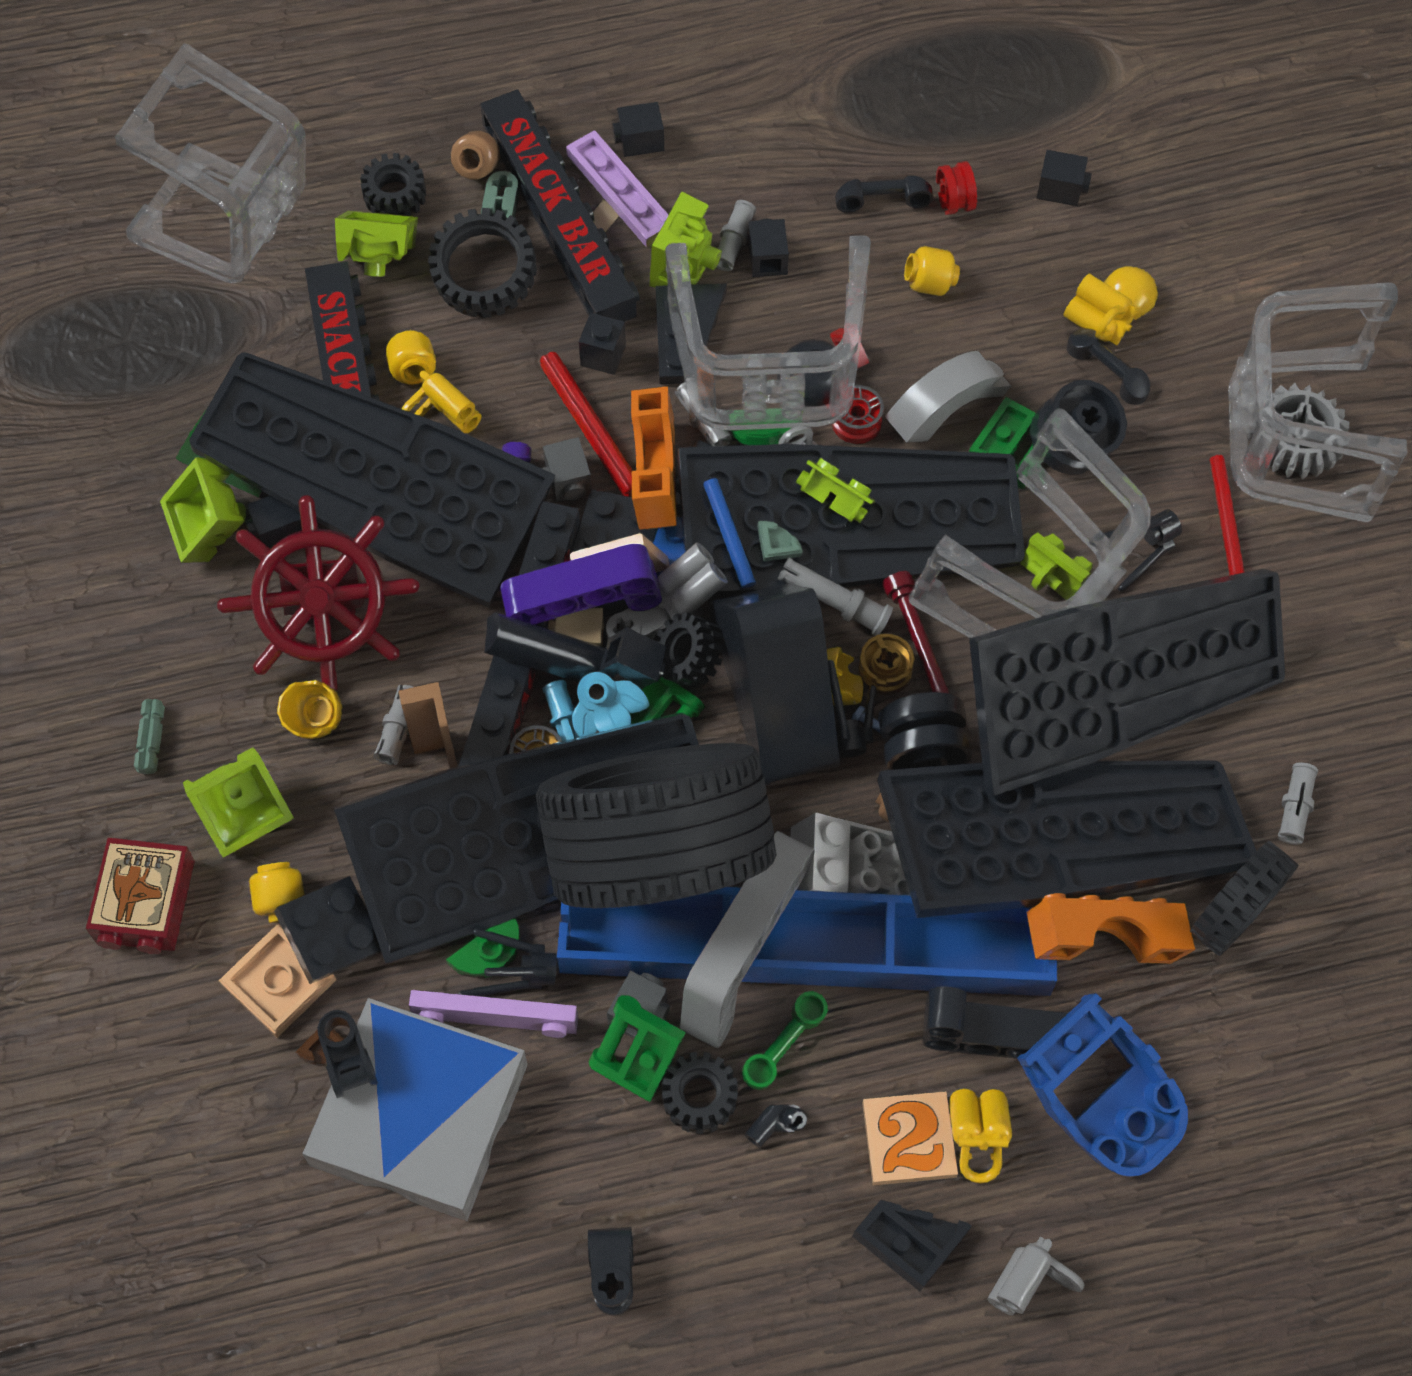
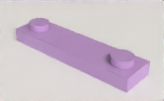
(618, 186)
(549, 1018)

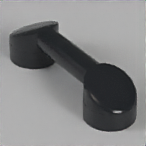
(916, 189)
(1135, 382)

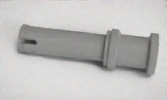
(851, 604)

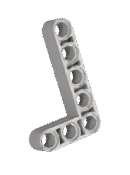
(720, 968)

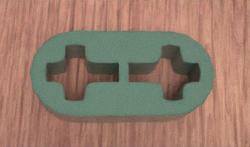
(509, 201)

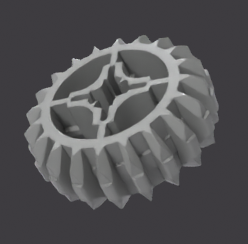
(1310, 409)

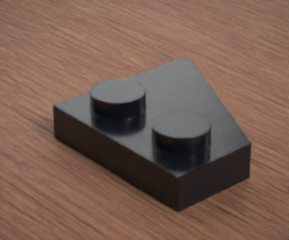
(909, 1240)

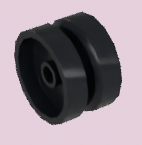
(1094, 410)
(925, 731)

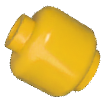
(931, 271)
(409, 355)
(273, 887)

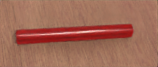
(588, 421)

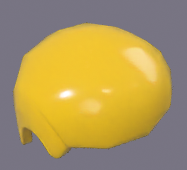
(1137, 286)
(850, 684)
(309, 709)

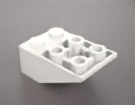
(850, 857)

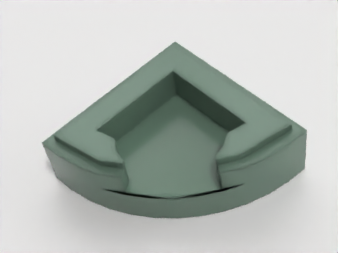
(777, 542)

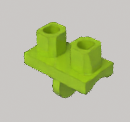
(1053, 567)

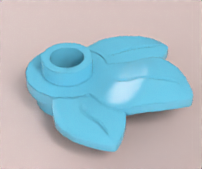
(611, 710)

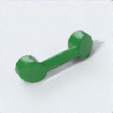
(806, 1013)

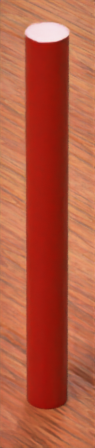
(1226, 515)

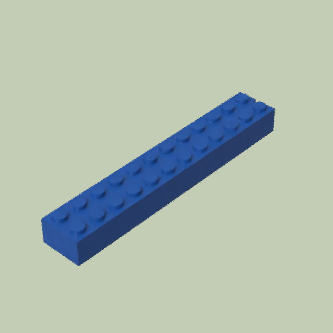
(816, 942)

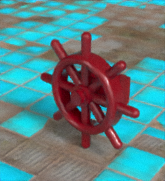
(316, 591)

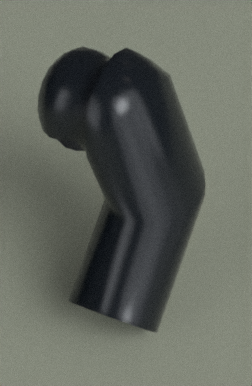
(776, 1119)

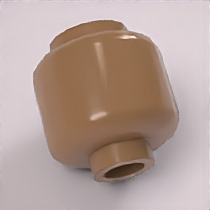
(475, 155)

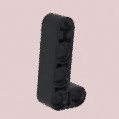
(982, 1028)

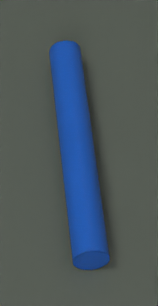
(729, 533)

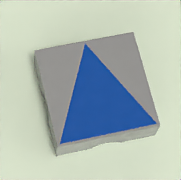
(427, 1118)

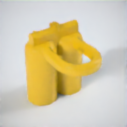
(1101, 309)
(447, 400)
(981, 1124)

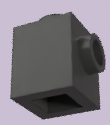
(570, 469)
(648, 992)

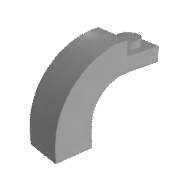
(943, 392)

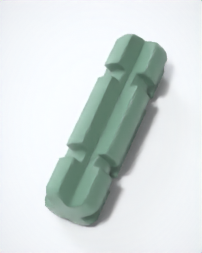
(149, 736)

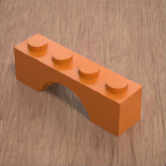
(655, 458)
(1151, 929)

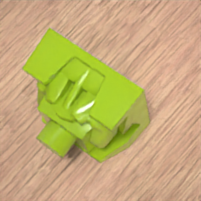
(686, 226)
(374, 238)
(201, 511)
(238, 802)

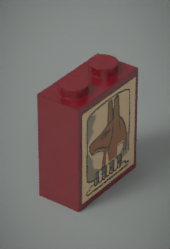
(140, 895)

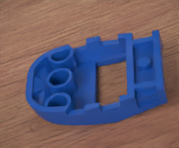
(1135, 1117)

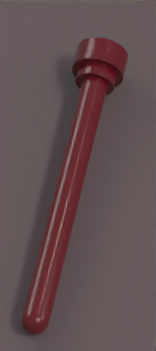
(898, 588)

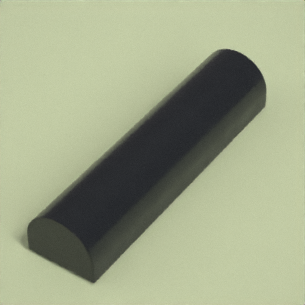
(542, 648)

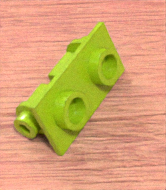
(824, 480)

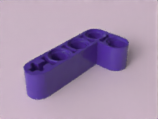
(584, 584)

